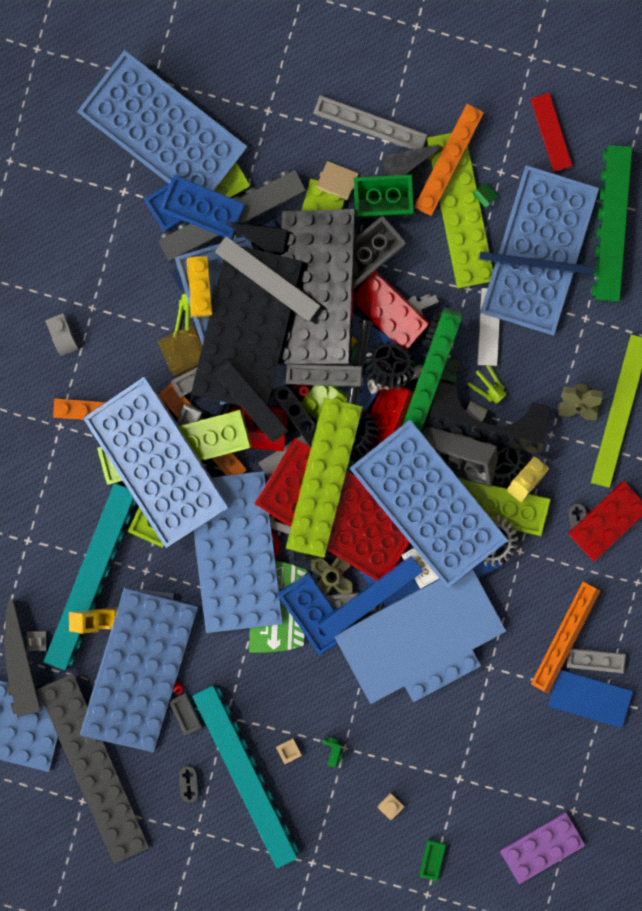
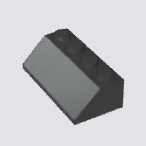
(374, 248)
(464, 456)

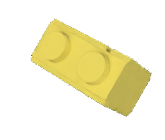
(527, 479)

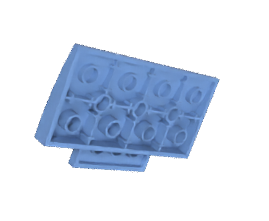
(421, 639)

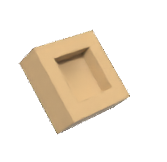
(288, 750)
(390, 806)

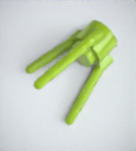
(183, 305)
(495, 392)

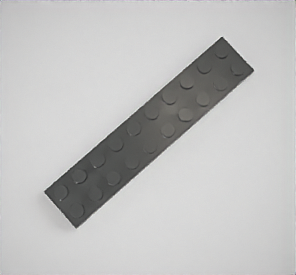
(93, 770)

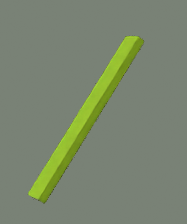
(619, 413)

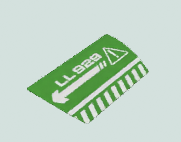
(285, 635)

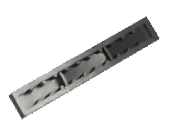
(18, 666)

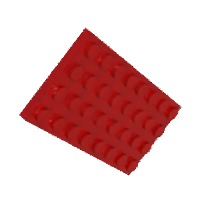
(360, 529)

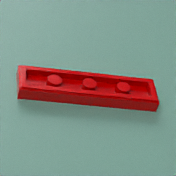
(551, 132)

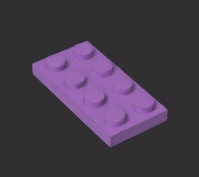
(542, 847)

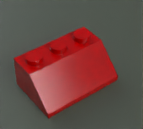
(257, 436)

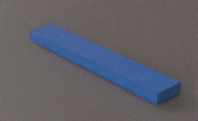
(370, 597)

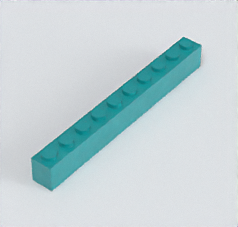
(91, 574)
(245, 776)

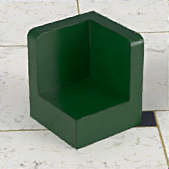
(450, 370)

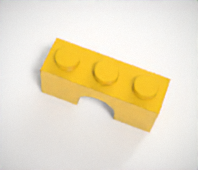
(199, 286)
(91, 620)

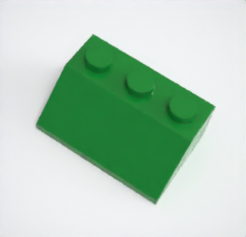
(383, 196)

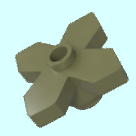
(580, 400)
(340, 583)

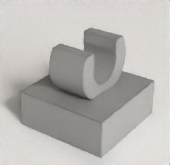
(36, 640)

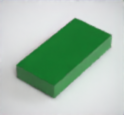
(432, 860)

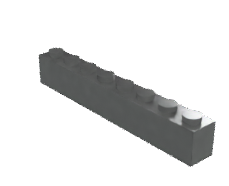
(256, 202)

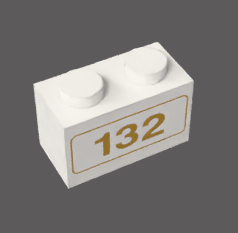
(427, 575)

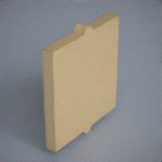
(337, 180)

